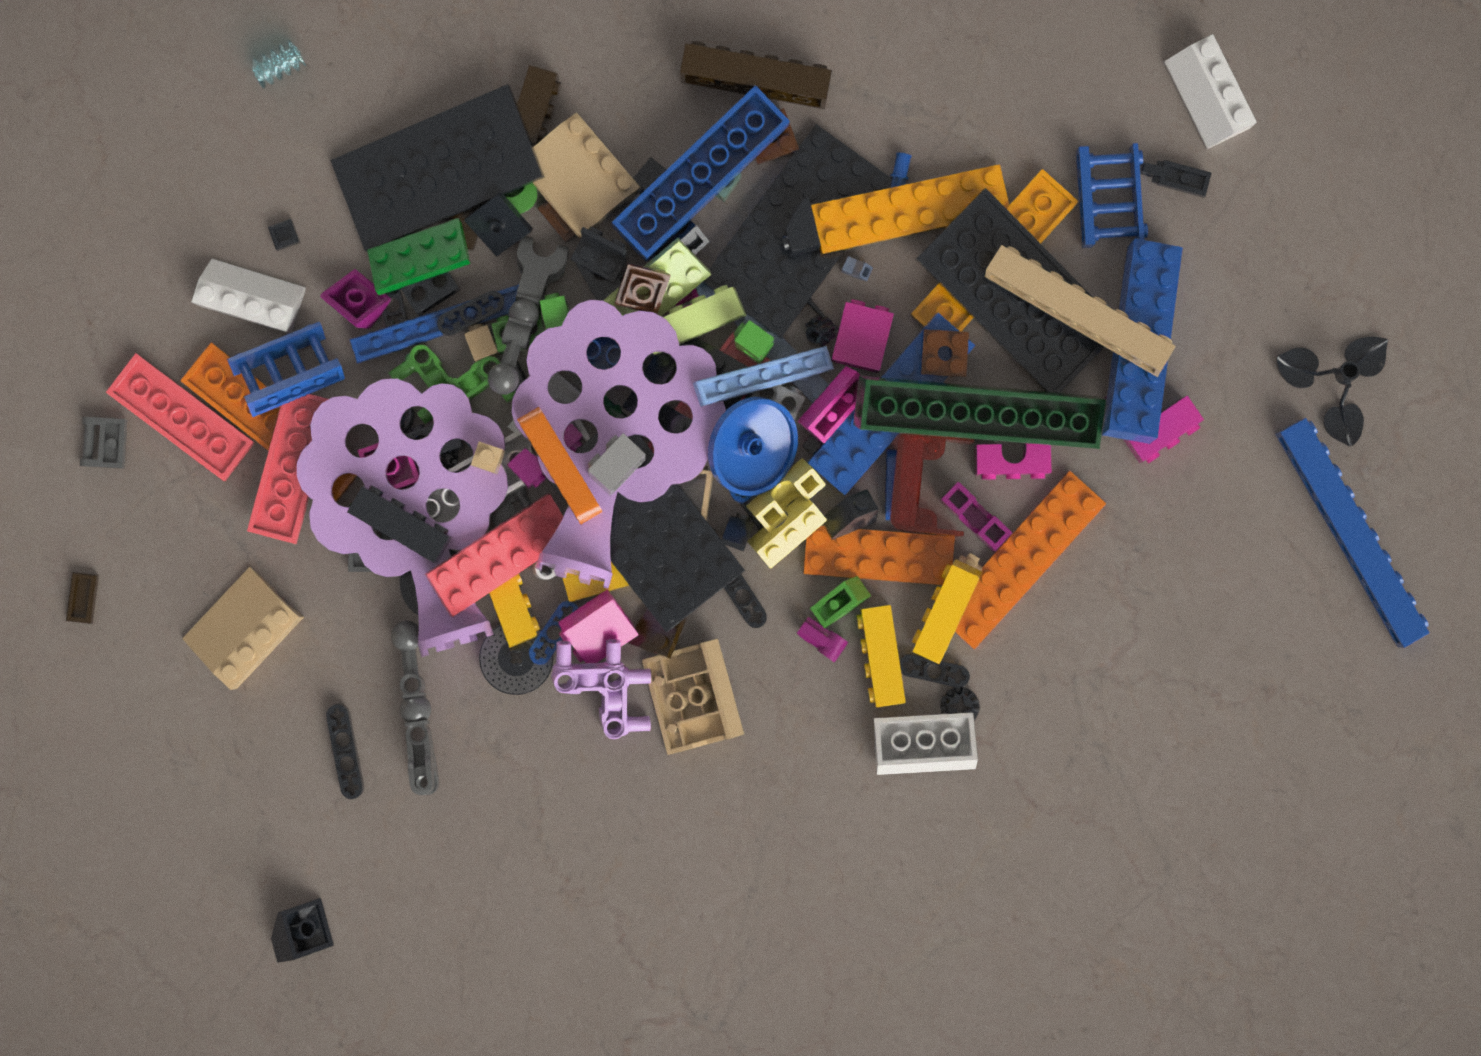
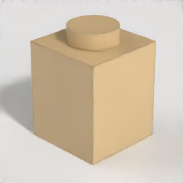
(481, 342)
(488, 457)

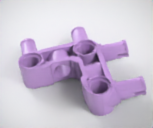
(594, 678)

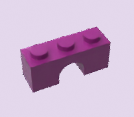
(527, 466)
(975, 517)

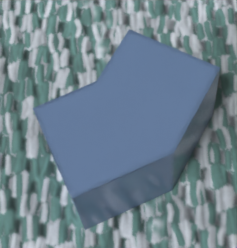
(857, 269)

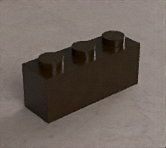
(536, 101)

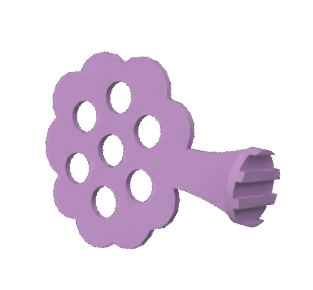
(676, 458)
(478, 490)

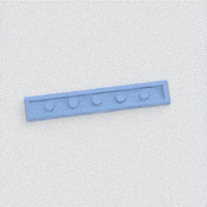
(763, 376)

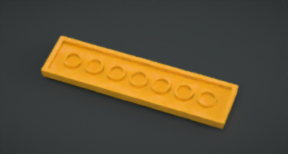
(902, 209)
(1039, 210)

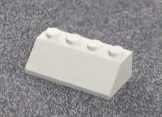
(1210, 92)
(249, 296)
(925, 743)

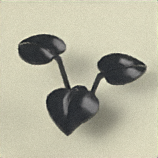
(1363, 357)

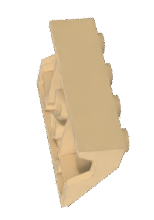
(581, 175)
(242, 629)
(693, 697)

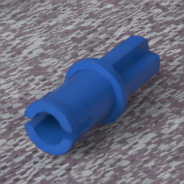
(900, 170)

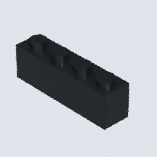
(400, 524)

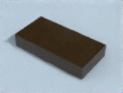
(82, 598)

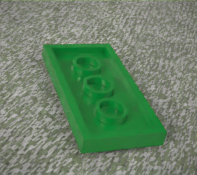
(418, 256)

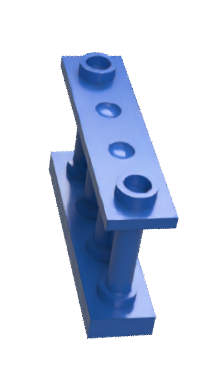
(1088, 184)
(294, 387)

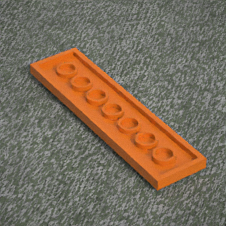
(217, 385)
(1027, 555)

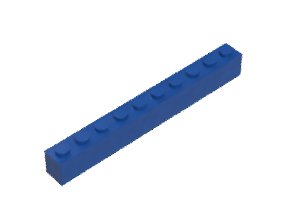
(1352, 533)

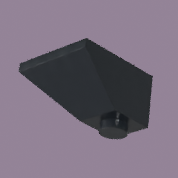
(301, 931)

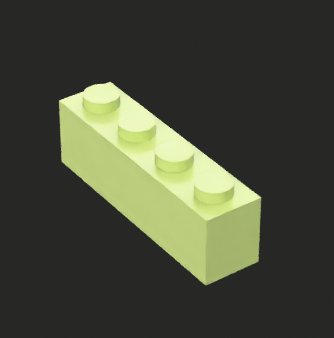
(705, 314)

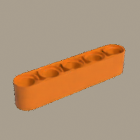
(559, 465)

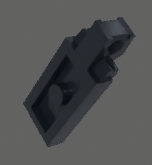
(1178, 177)

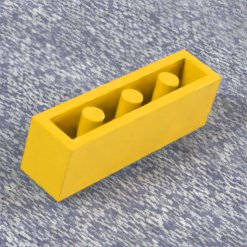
(578, 591)
(947, 610)
(513, 612)
(882, 656)

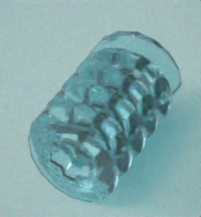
(277, 63)

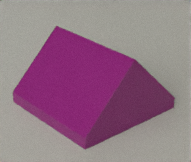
(356, 300)

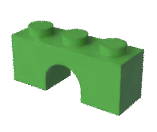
(753, 341)

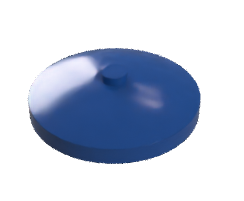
(752, 446)

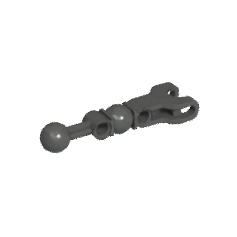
(524, 313)
(415, 712)

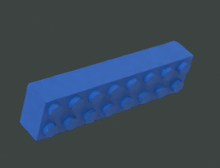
(700, 173)
(1149, 298)
(851, 450)

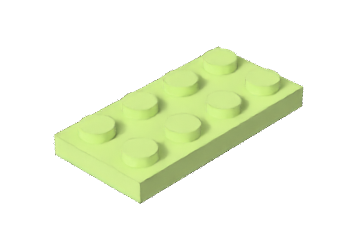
(685, 273)

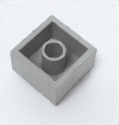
(616, 463)

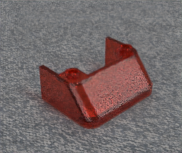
(910, 455)

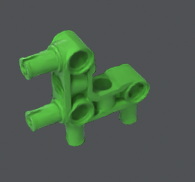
(471, 382)

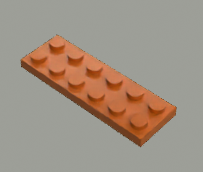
(879, 556)

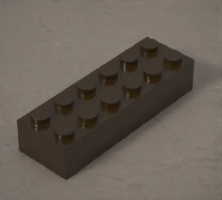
(740, 72)

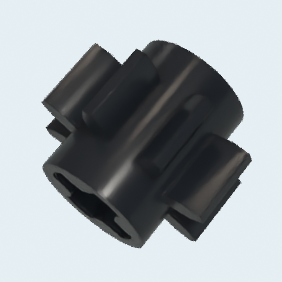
(820, 330)

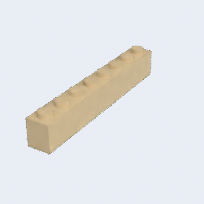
(1079, 310)

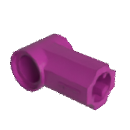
(825, 641)

